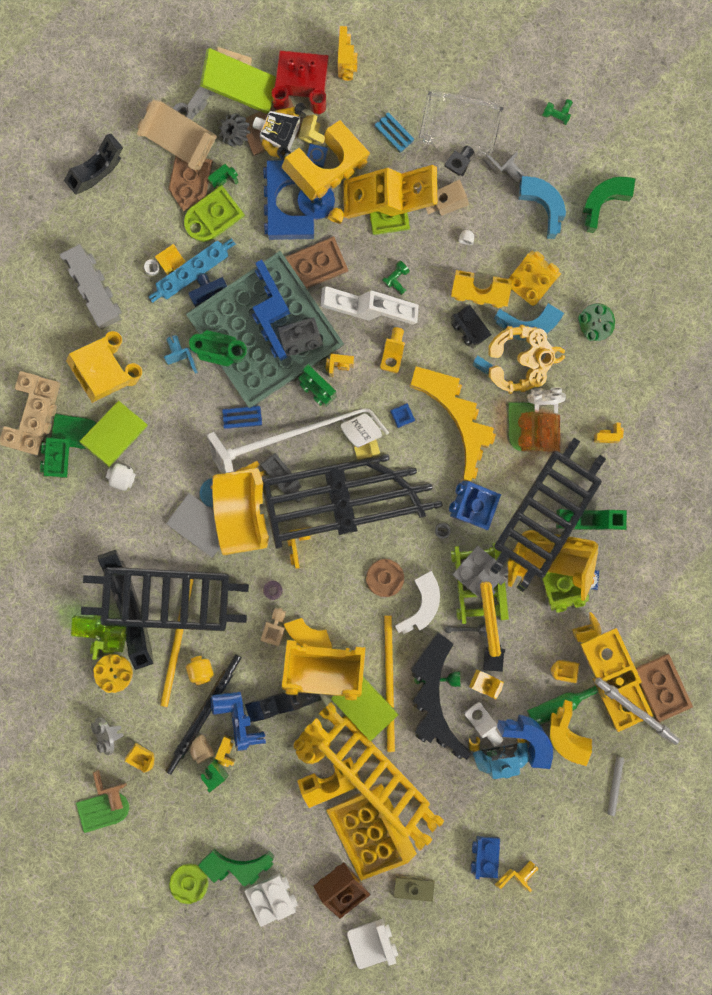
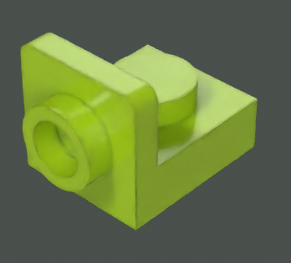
(95, 649)

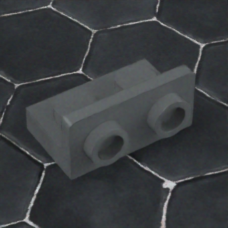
(300, 336)

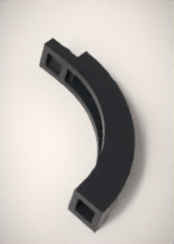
(136, 637)

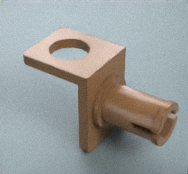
(112, 792)

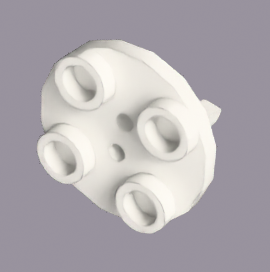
(546, 397)

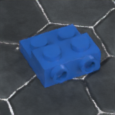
(474, 504)

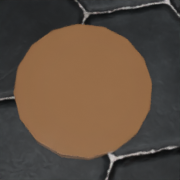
(384, 583)

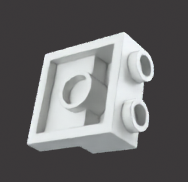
(271, 899)

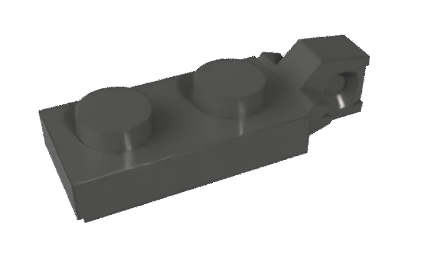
(275, 467)

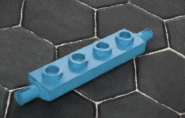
(191, 270)

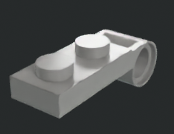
(196, 104)

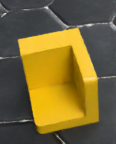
(170, 259)

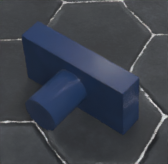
(206, 290)

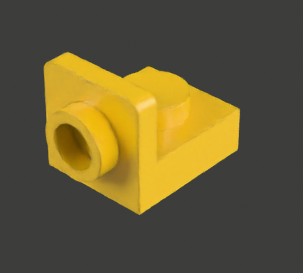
(606, 436)
(225, 747)

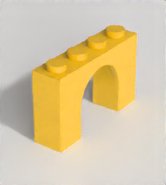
(316, 180)

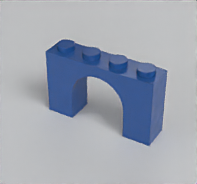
(280, 225)

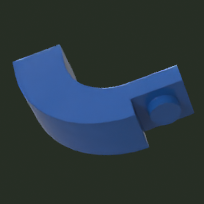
(526, 728)

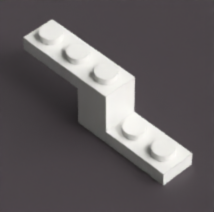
(369, 305)

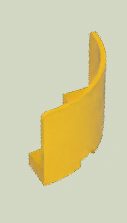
(237, 511)

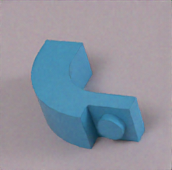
(545, 194)
(546, 321)

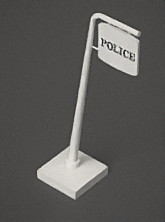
(358, 431)

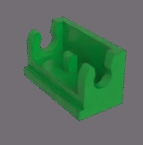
(216, 775)

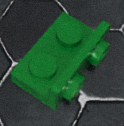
(56, 457)

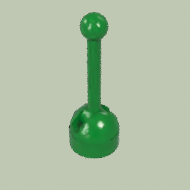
(453, 679)

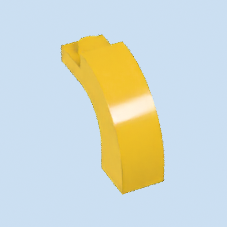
(567, 744)

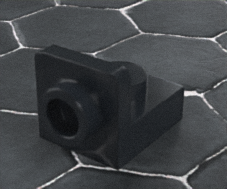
(493, 663)

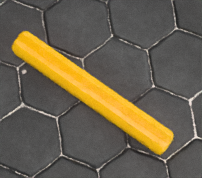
(490, 618)

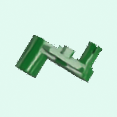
(217, 348)

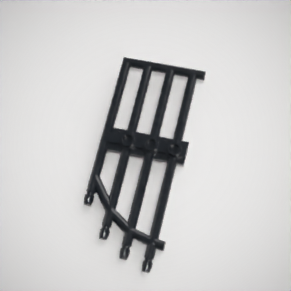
(340, 498)

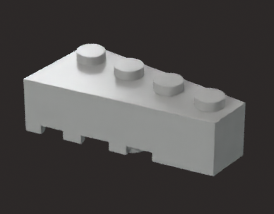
(91, 286)

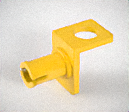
(393, 349)
(522, 877)

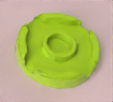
(187, 877)

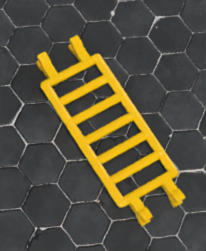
(423, 811)

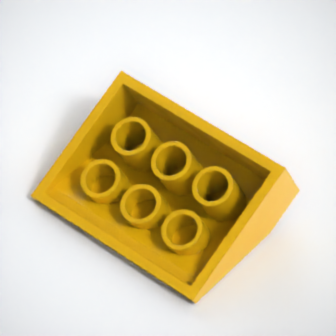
(368, 836)

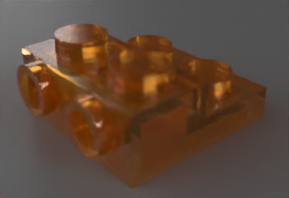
(539, 432)

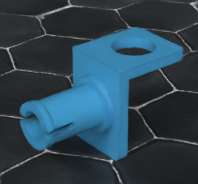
(178, 353)

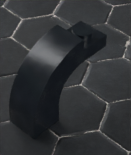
(96, 168)

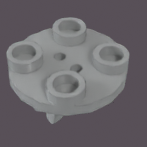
(105, 735)

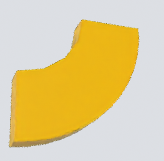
(305, 635)

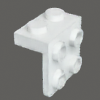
(372, 944)

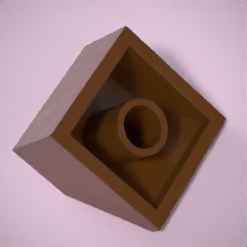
(341, 890)

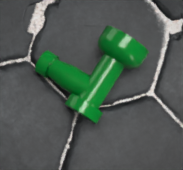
(562, 115)
(392, 280)

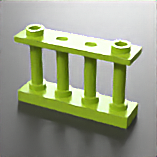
(500, 610)

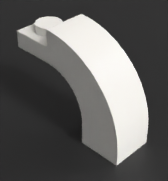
(429, 604)

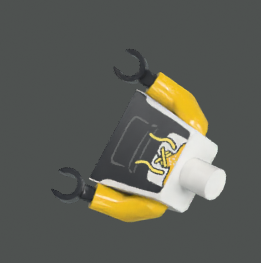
(280, 129)

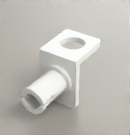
(485, 725)

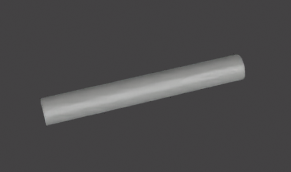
(615, 786)

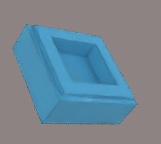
(482, 364)

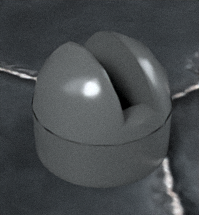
(440, 533)

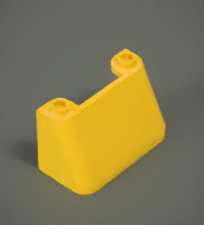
(323, 670)

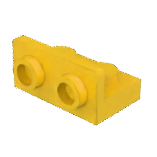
(343, 363)

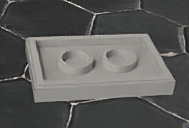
(196, 524)

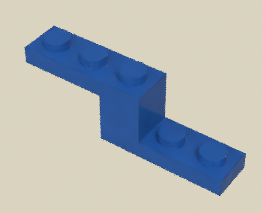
(270, 310)

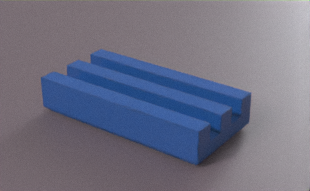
(242, 417)

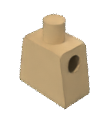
(455, 197)

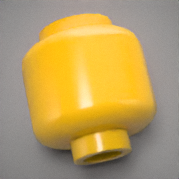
(199, 670)

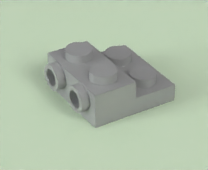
(476, 570)

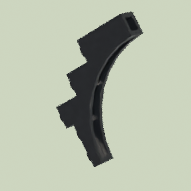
(433, 724)

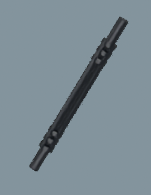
(202, 715)

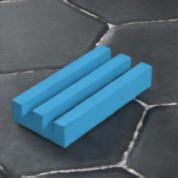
(384, 121)

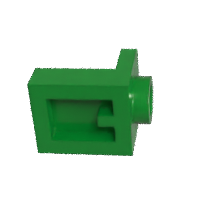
(220, 176)

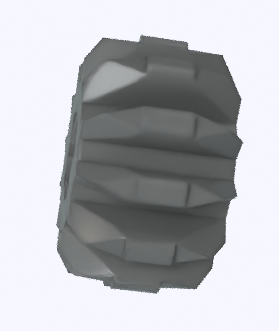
(234, 130)

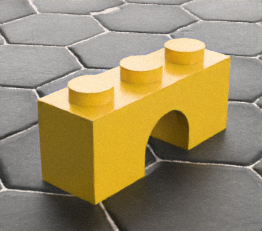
(496, 294)
(318, 790)

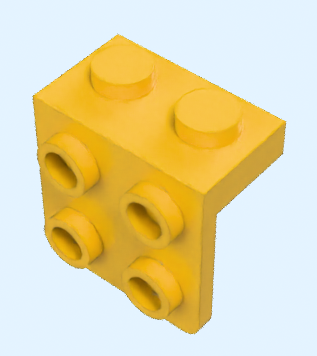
(534, 277)

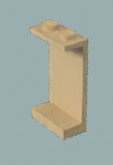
(176, 133)

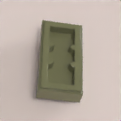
(414, 889)

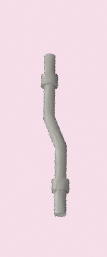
(613, 693)

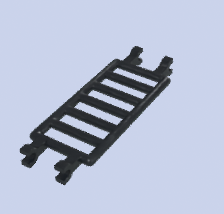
(568, 526)
(124, 621)

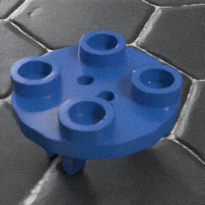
(319, 208)

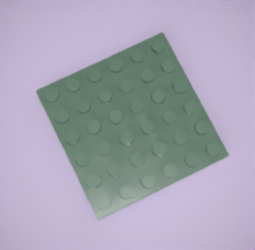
(231, 314)

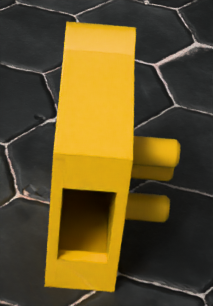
(99, 370)

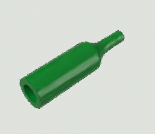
(543, 712)

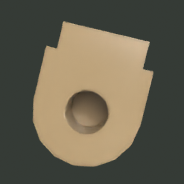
(201, 750)

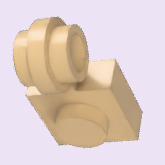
(273, 632)

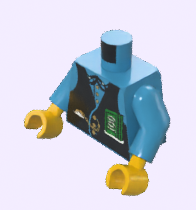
(502, 760)

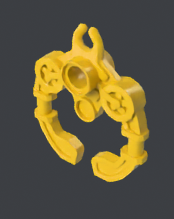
(531, 358)

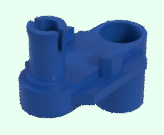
(233, 704)

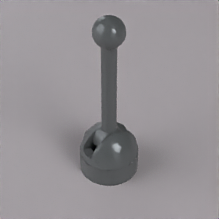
(481, 629)

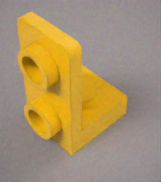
(294, 557)

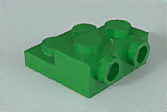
(313, 382)

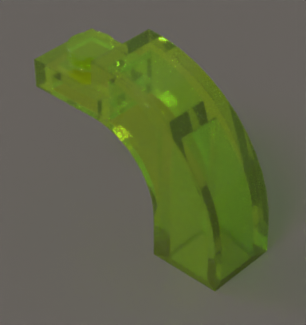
(91, 627)

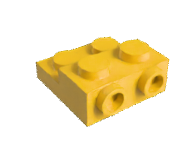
(346, 56)

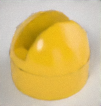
(336, 215)

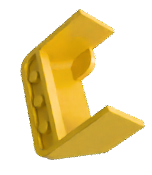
(575, 559)

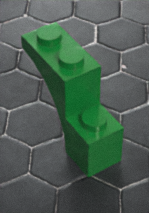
(246, 872)

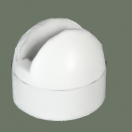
(466, 237)
(155, 266)

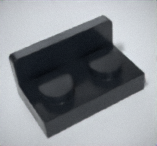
(470, 326)

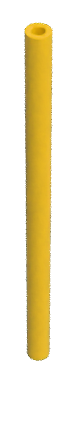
(173, 660)
(389, 679)

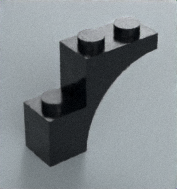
(278, 704)

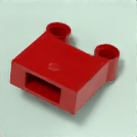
(303, 77)

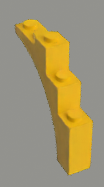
(474, 435)

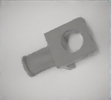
(509, 166)

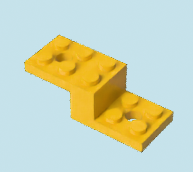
(390, 191)
(617, 672)

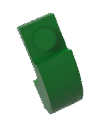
(611, 189)
(597, 519)

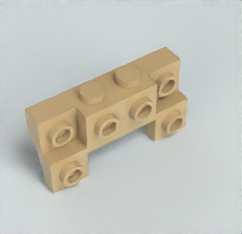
(36, 415)

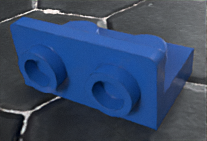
(486, 857)

